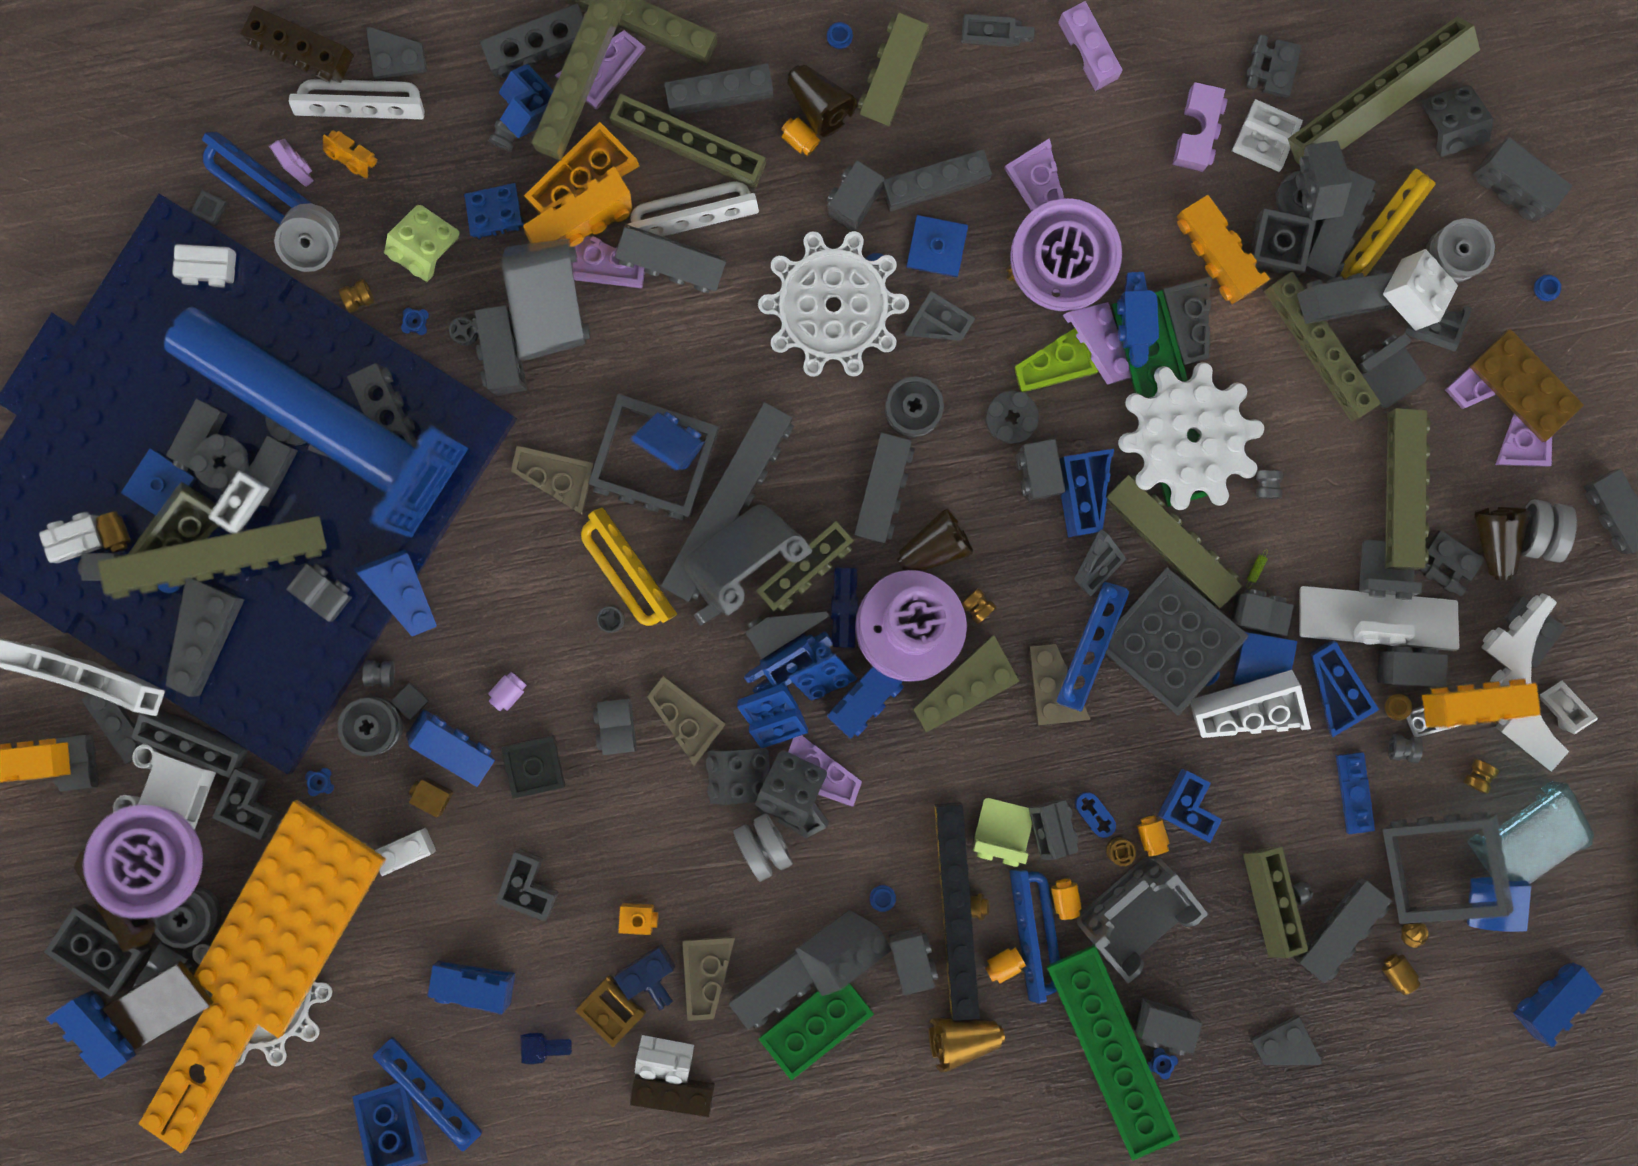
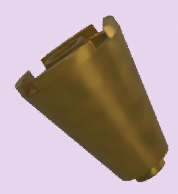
(962, 1041)

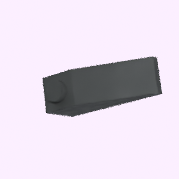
(775, 632)

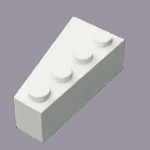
(1252, 707)

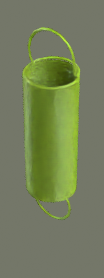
(1257, 568)

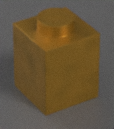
(430, 796)

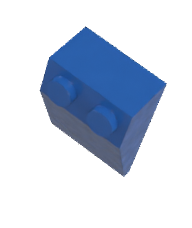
(669, 440)
(389, 1128)

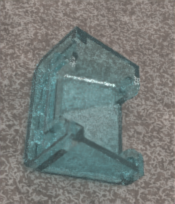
(1540, 834)

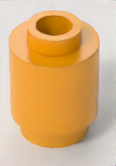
(800, 136)
(1153, 835)
(1066, 899)
(1005, 965)

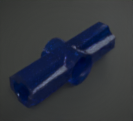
(844, 607)

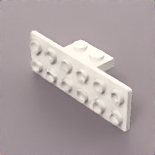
(1374, 620)

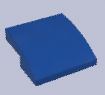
(1263, 657)
(772, 716)
(1483, 891)

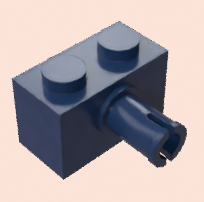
(647, 975)

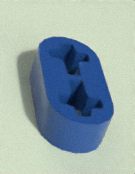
(1100, 810)

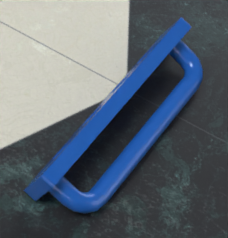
(220, 144)
(1077, 698)
(1028, 934)
(460, 1137)

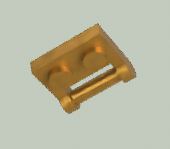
(604, 1017)

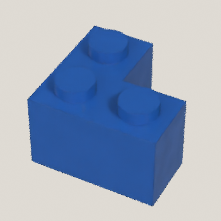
(526, 98)
(1183, 808)

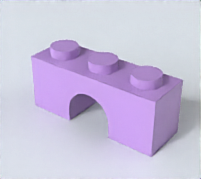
(1084, 32)
(1206, 105)

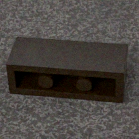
(688, 1098)

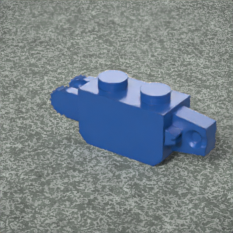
(1139, 318)
(787, 660)

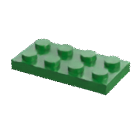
(814, 1028)

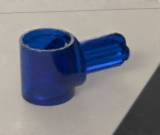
(536, 1048)

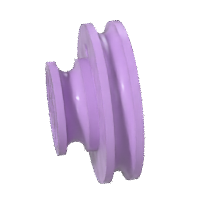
(1090, 239)
(903, 649)
(120, 875)

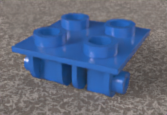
(493, 211)
(823, 676)

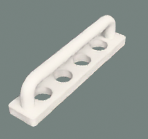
(410, 106)
(667, 224)

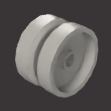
(307, 237)
(1462, 248)
(1549, 531)
(762, 847)

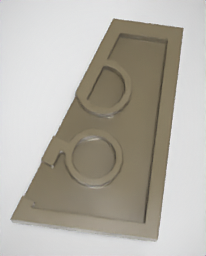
(555, 474)
(1048, 677)
(686, 718)
(705, 972)

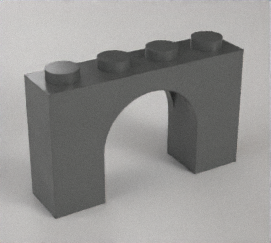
(204, 421)

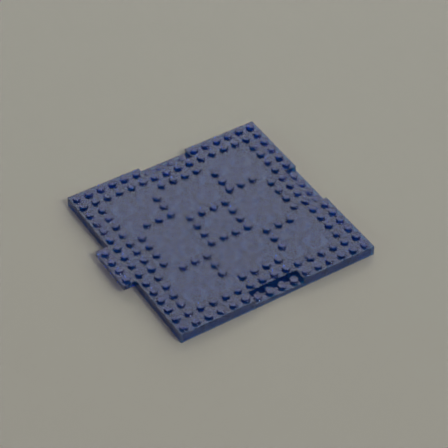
(109, 391)

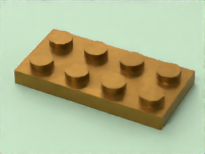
(1526, 385)

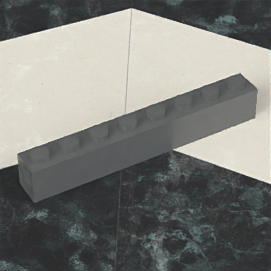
(733, 491)

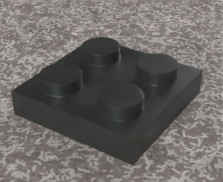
(533, 767)

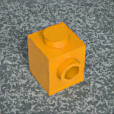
(637, 919)

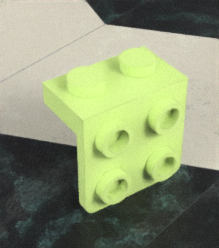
(420, 241)
(1003, 832)

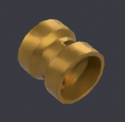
(356, 296)
(982, 610)
(1484, 771)
(1116, 848)

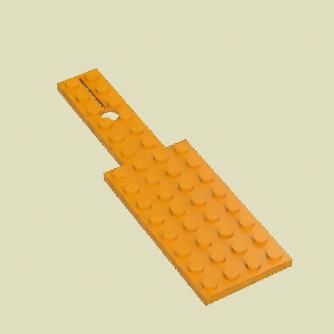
(265, 959)

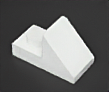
(1568, 708)

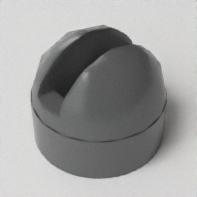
(1301, 892)

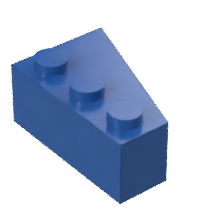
(863, 701)
(450, 747)

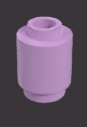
(506, 691)

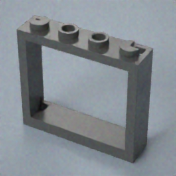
(628, 495)
(1500, 908)

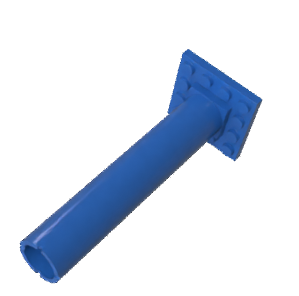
(405, 473)

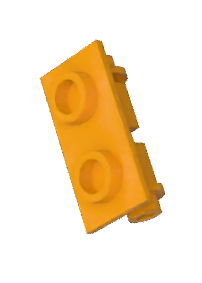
(338, 147)

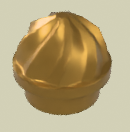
(1414, 934)

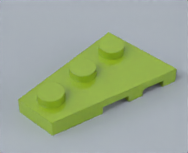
(1056, 363)

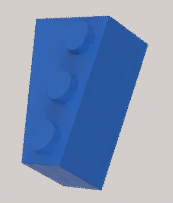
(1085, 487)
(399, 589)
(1340, 689)
(471, 986)
(1558, 1003)
(94, 1033)

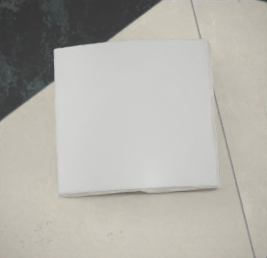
(1266, 135)

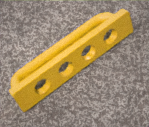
(1388, 229)
(603, 523)

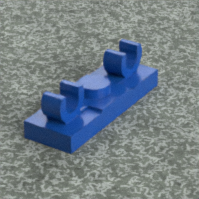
(1355, 793)

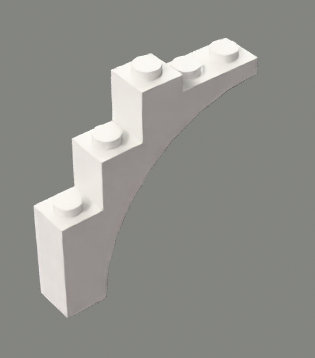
(1515, 653)
(82, 675)

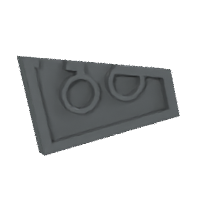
(1189, 315)

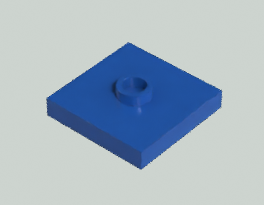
(937, 246)
(155, 481)

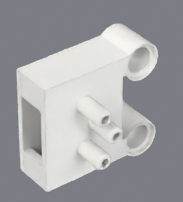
(170, 784)

